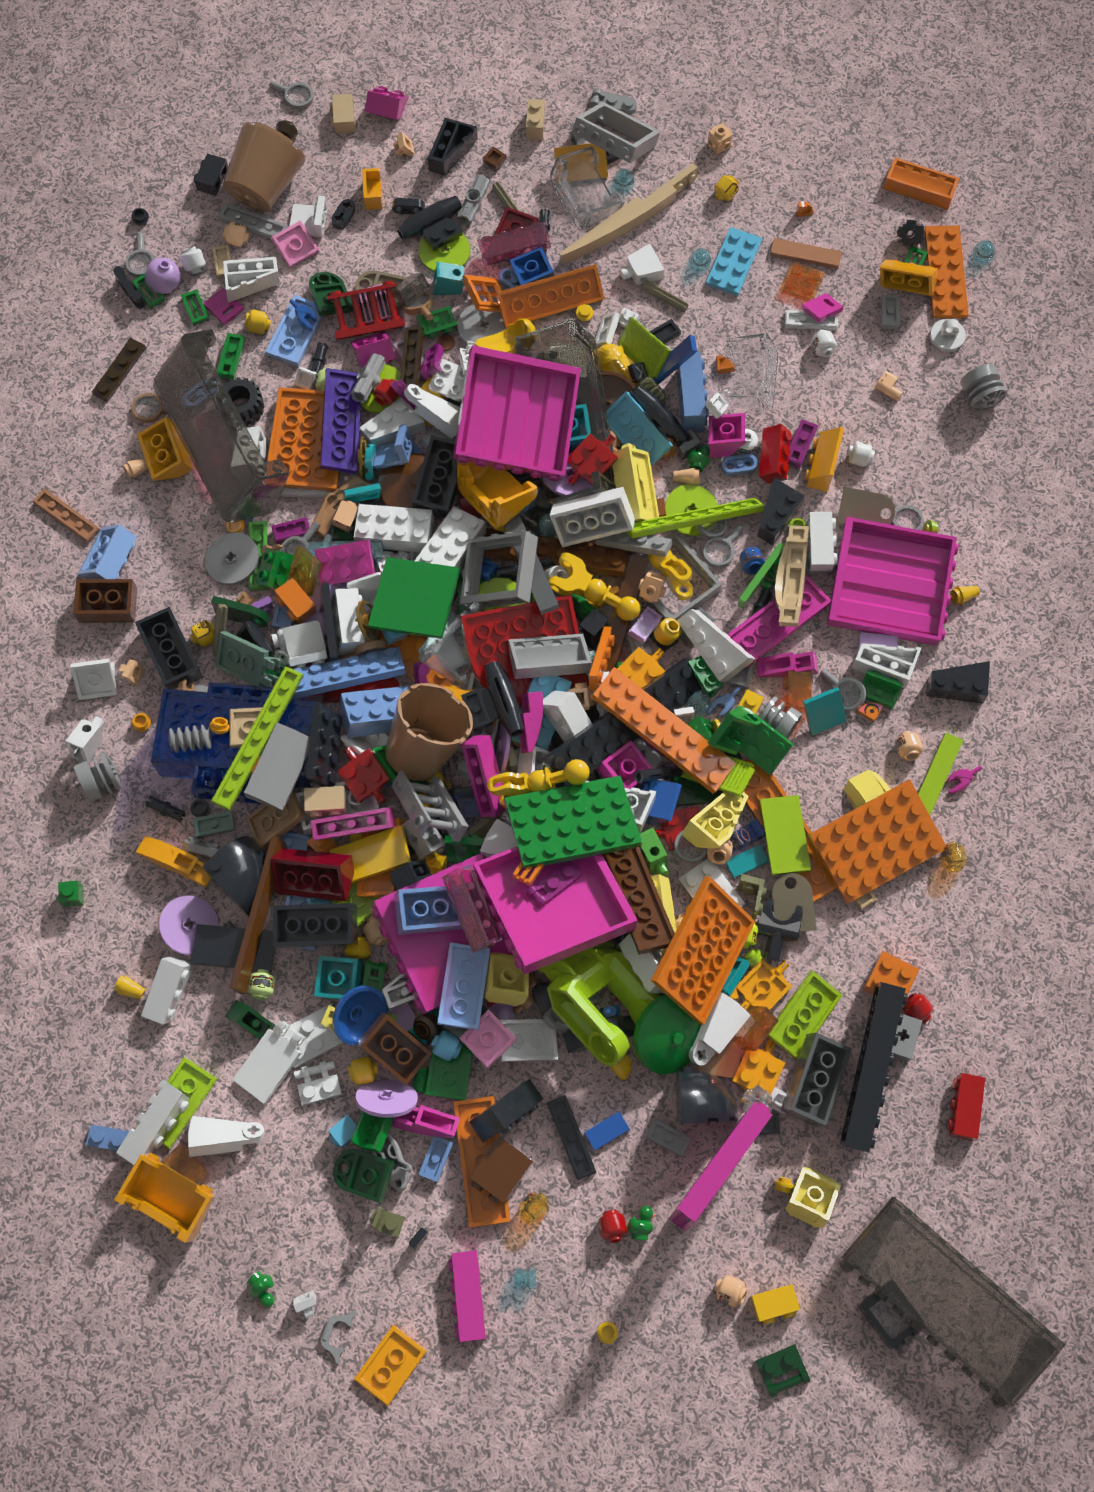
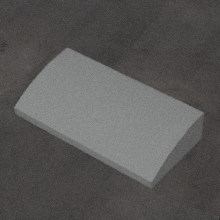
(549, 656)
(278, 767)

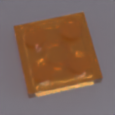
(802, 282)

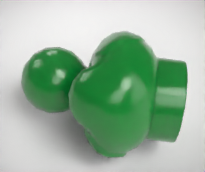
(700, 458)
(641, 1228)
(259, 1284)

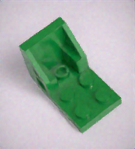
(753, 737)

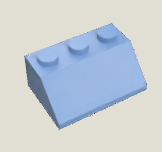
(108, 553)

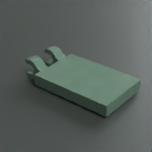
(245, 660)

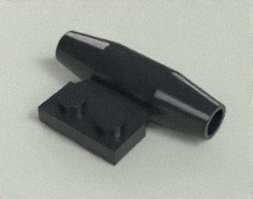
(434, 223)
(659, 414)
(495, 702)

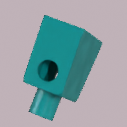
(448, 279)

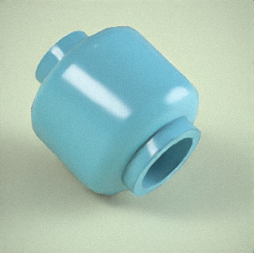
(446, 1045)

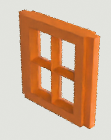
(484, 282)

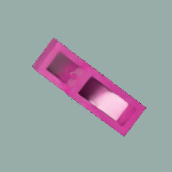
(780, 664)
(532, 719)
(428, 1122)

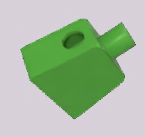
(654, 853)

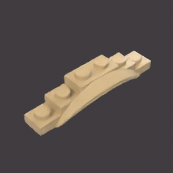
(791, 576)

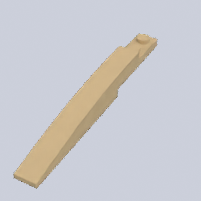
(629, 216)

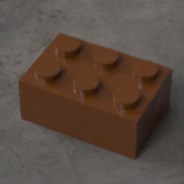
(105, 600)
(394, 1048)

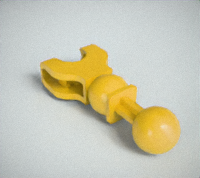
(675, 572)
(594, 590)
(515, 784)

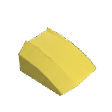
(865, 788)
(504, 981)
(813, 1197)

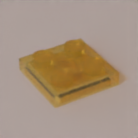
(305, 570)

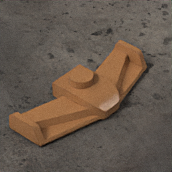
(331, 503)

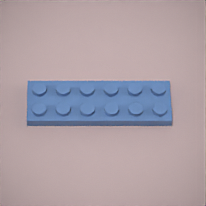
(349, 672)

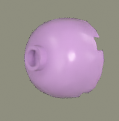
(162, 275)

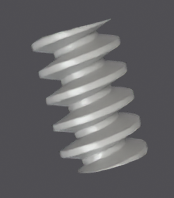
(190, 739)

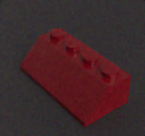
(312, 874)

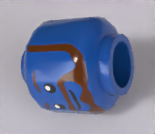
(751, 560)

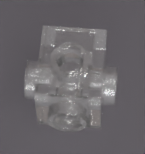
(756, 1095)

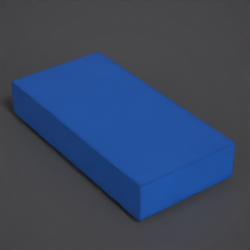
(606, 1131)

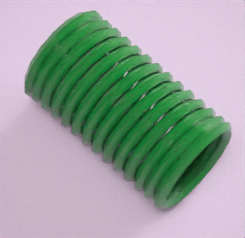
(419, 1076)

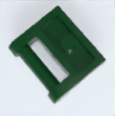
(780, 1363)

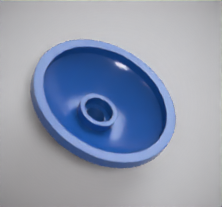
(367, 1006)

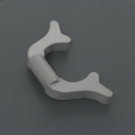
(328, 1330)

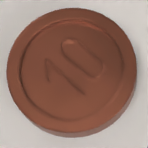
(446, 341)

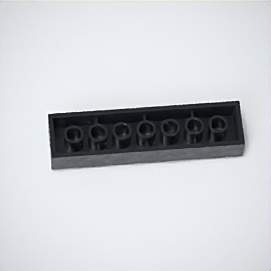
(873, 1066)

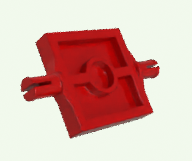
(590, 457)
(364, 775)
(671, 829)

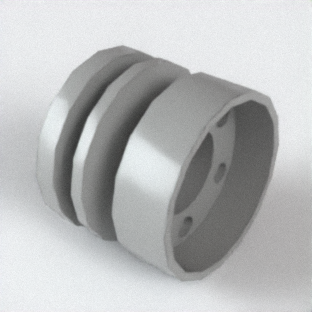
(983, 387)
(779, 720)
(97, 777)

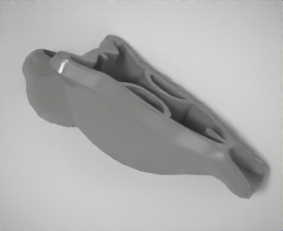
(399, 1176)

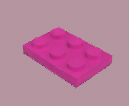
(345, 562)

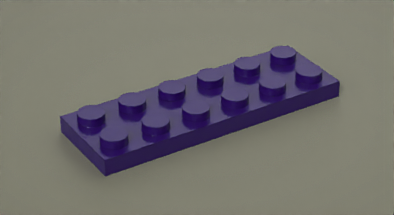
(340, 422)

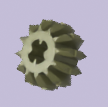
(654, 388)

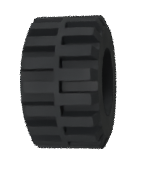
(246, 389)

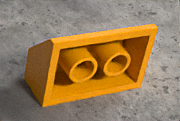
(908, 277)
(164, 451)
(824, 459)

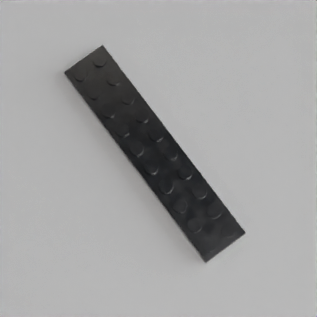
(610, 734)

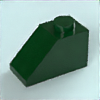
(249, 1019)

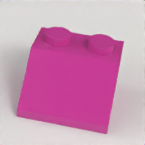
(376, 343)
(726, 434)
(624, 764)

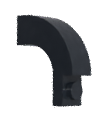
(624, 1023)

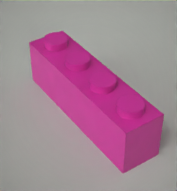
(481, 767)
(353, 823)
(468, 1296)

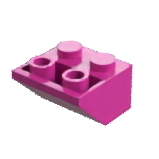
(385, 102)

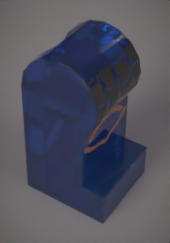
(747, 835)

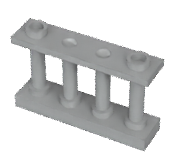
(438, 797)

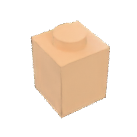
(345, 515)

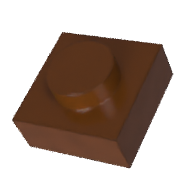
(494, 158)

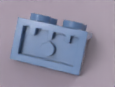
(396, 452)

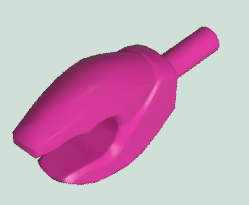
(964, 777)

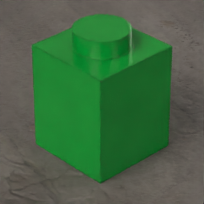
(70, 893)

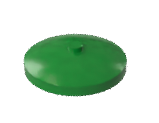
(664, 1036)

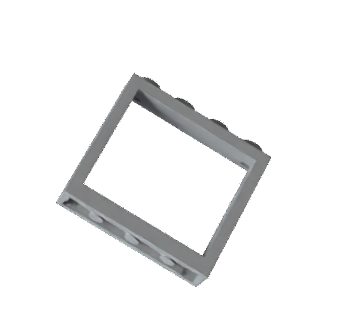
(644, 134)
(473, 569)
(701, 569)

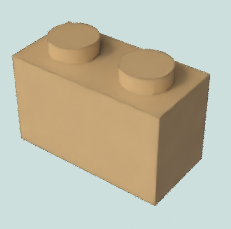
(343, 113)
(535, 119)
(325, 801)

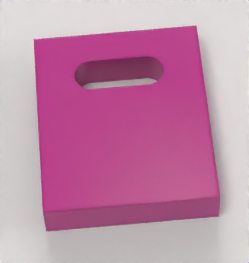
(219, 305)
(822, 307)

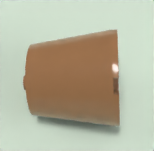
(261, 166)
(426, 730)

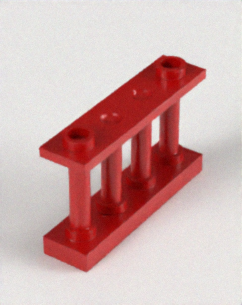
(360, 327)

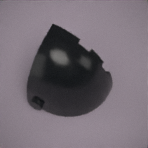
(237, 870)
(703, 1098)

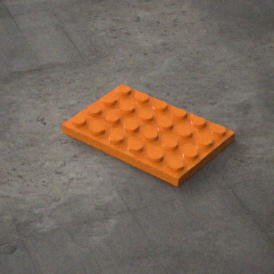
(298, 439)
(877, 841)
(703, 950)

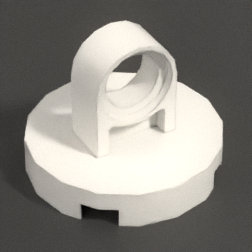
(947, 335)

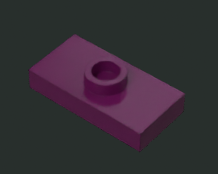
(288, 529)

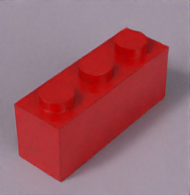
(775, 453)
(966, 1106)

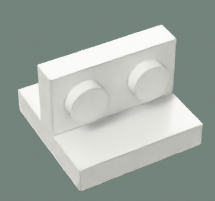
(94, 679)

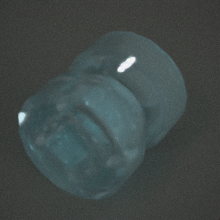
(525, 1278)

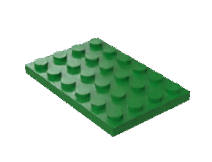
(572, 822)

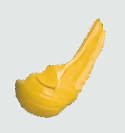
(505, 340)
(615, 360)

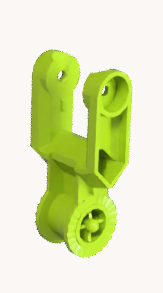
(580, 978)

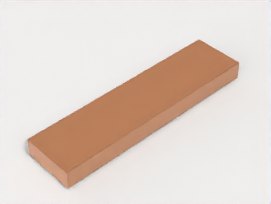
(806, 253)
(66, 515)

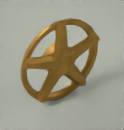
(361, 456)
(365, 620)

